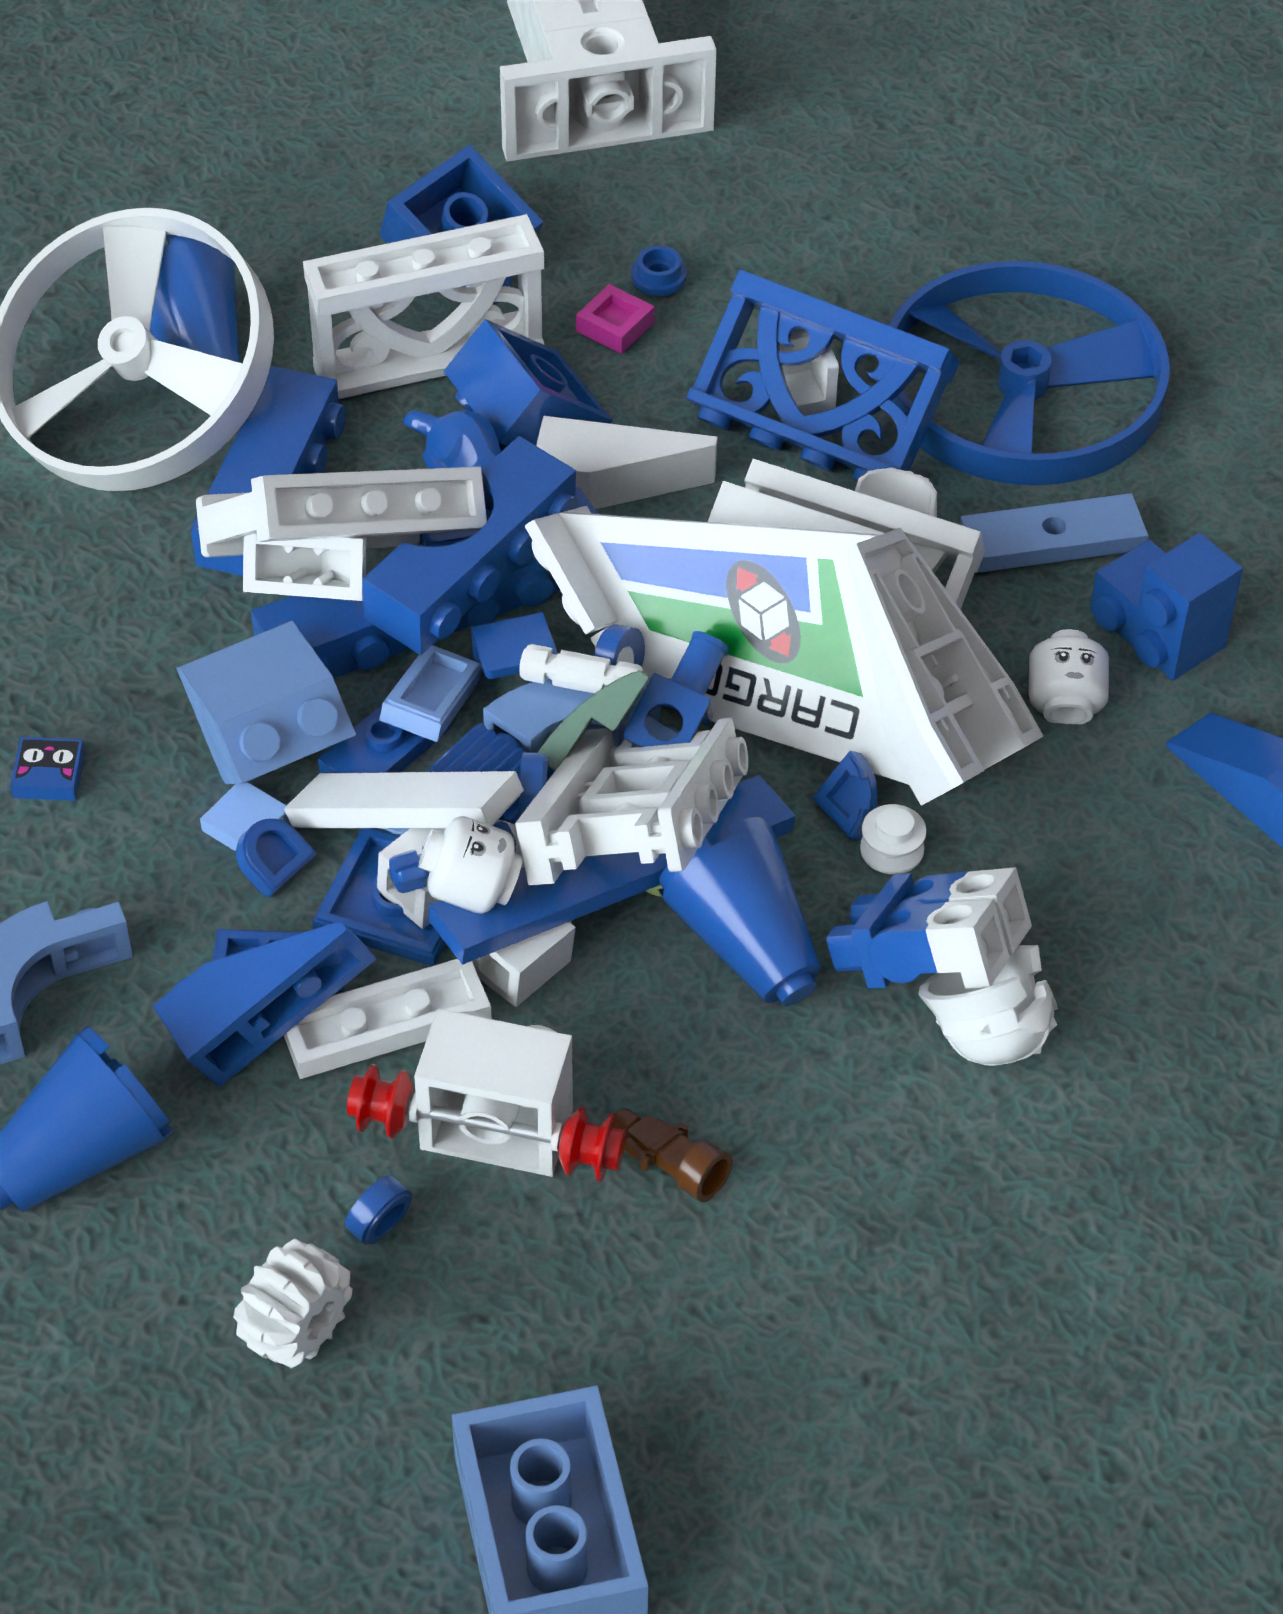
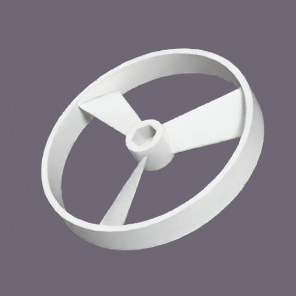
(133, 262)

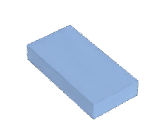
(431, 693)

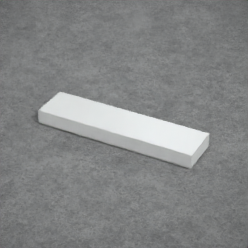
(403, 799)

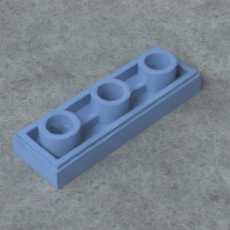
(1058, 531)

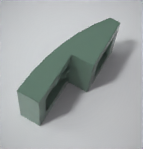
(606, 706)

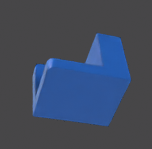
(501, 643)

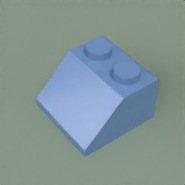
(265, 703)

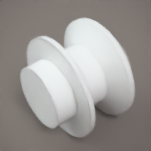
(893, 839)

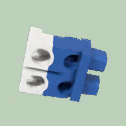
(934, 927)

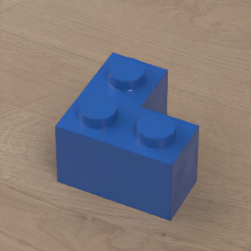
(1170, 603)

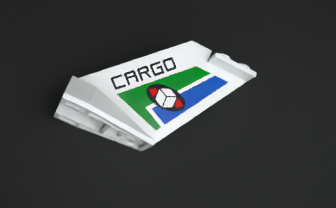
(825, 635)

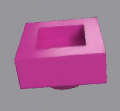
(615, 318)

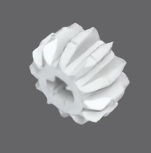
(293, 1303)

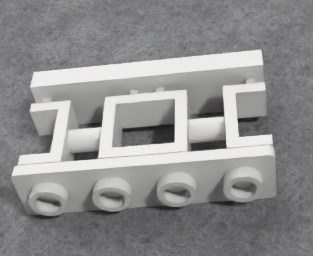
(630, 801)

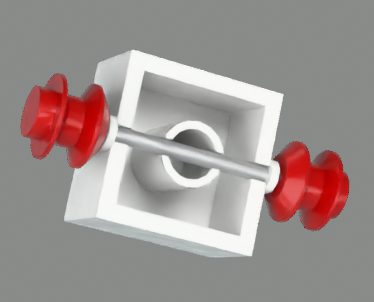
(491, 1098)

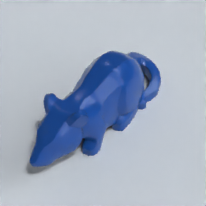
(455, 439)

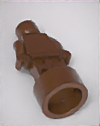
(698, 1167)

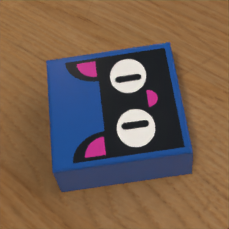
(48, 768)

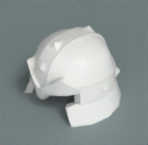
(997, 1021)

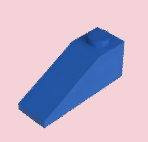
(1239, 765)
(254, 997)

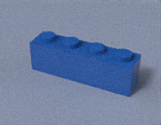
(280, 437)

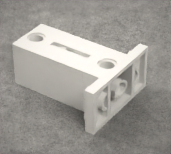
(600, 79)

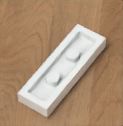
(383, 1016)

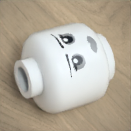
(1068, 677)
(471, 865)

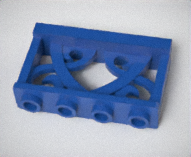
(780, 315)

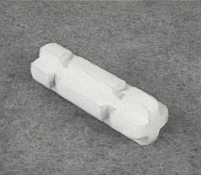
(571, 669)

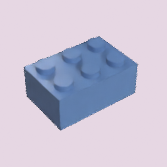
(549, 1507)

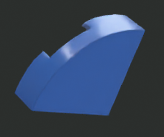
(849, 794)

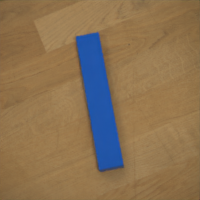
(590, 887)

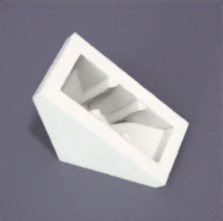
(305, 567)

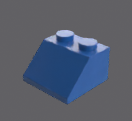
(452, 197)
(518, 383)

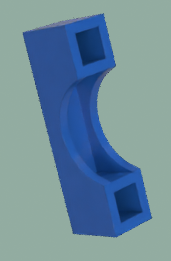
(426, 590)

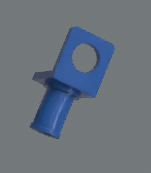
(681, 693)

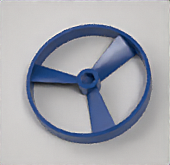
(1029, 369)

